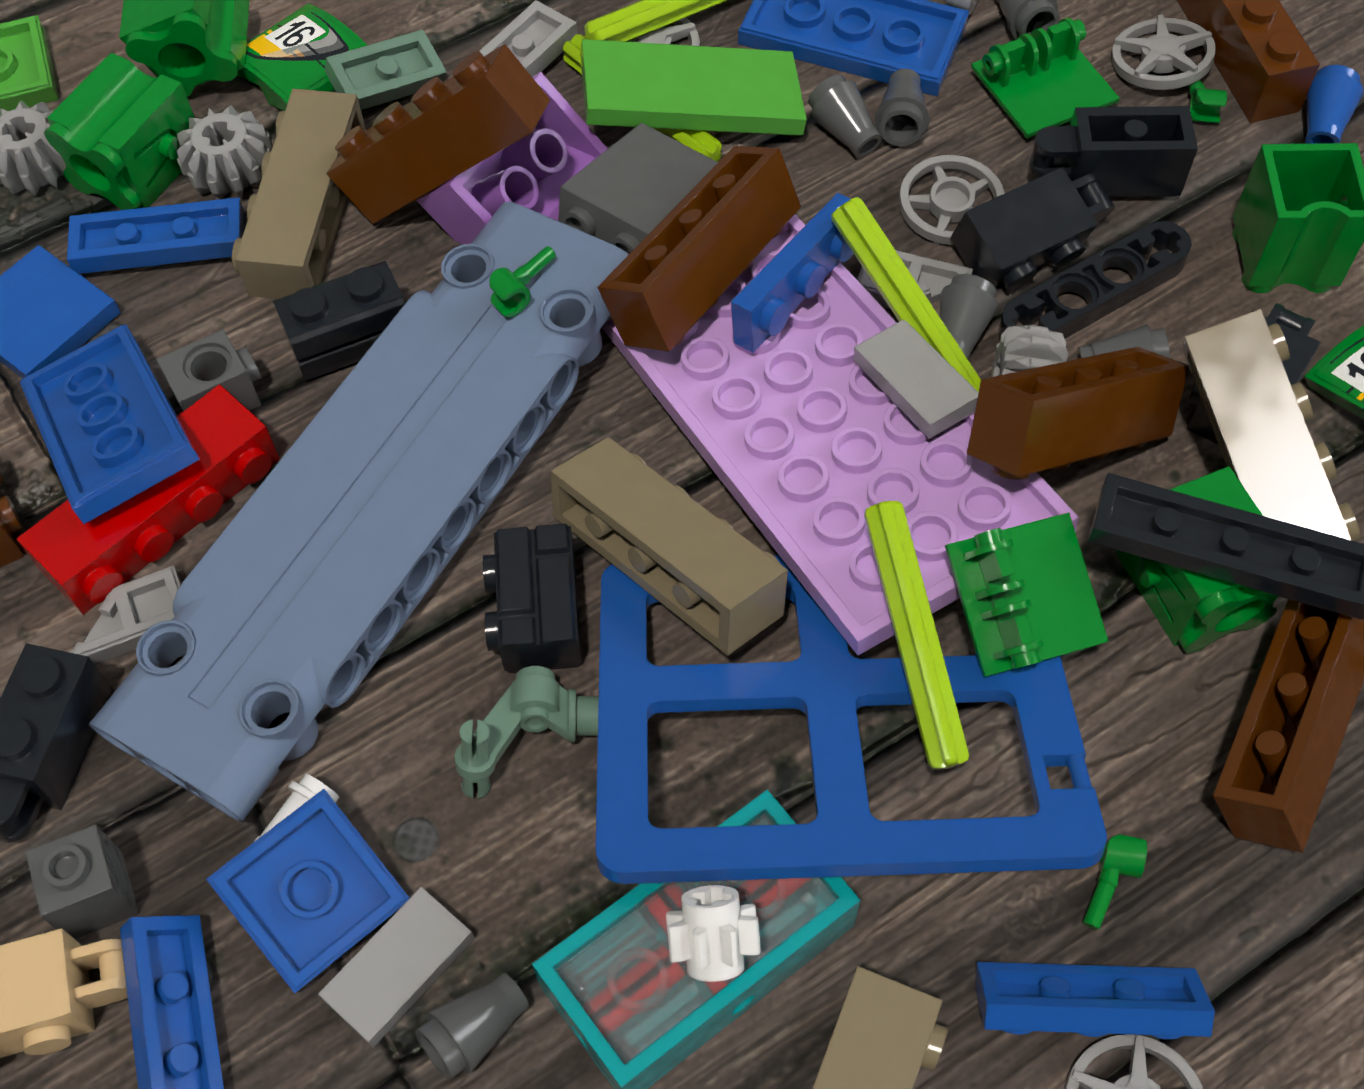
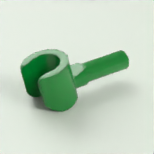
(1205, 102)
(509, 287)
(1121, 856)

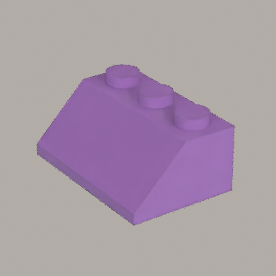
(521, 173)

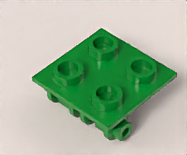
(1044, 77)
(1026, 594)

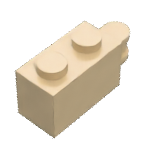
(49, 990)

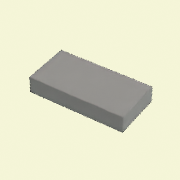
(916, 378)
(396, 966)

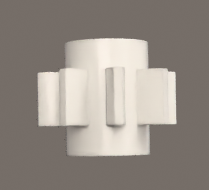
(713, 933)

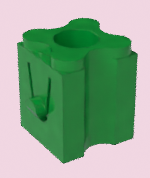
(187, 38)
(121, 133)
(1297, 217)
(1196, 606)

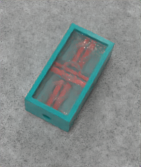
(647, 1014)

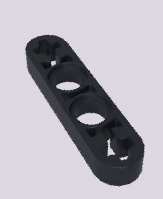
(1100, 292)

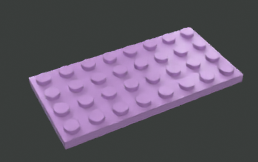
(818, 442)

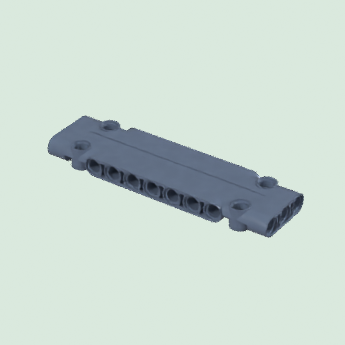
(361, 515)

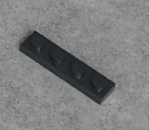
(1231, 545)

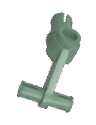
(530, 703)

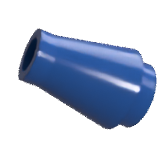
(1331, 103)

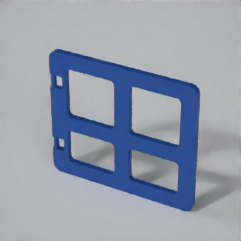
(829, 690)

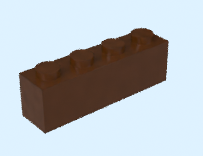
(1257, 54)
(439, 133)
(700, 248)
(1075, 410)
(1293, 727)

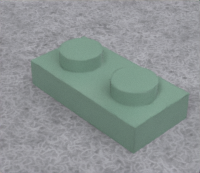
(385, 69)

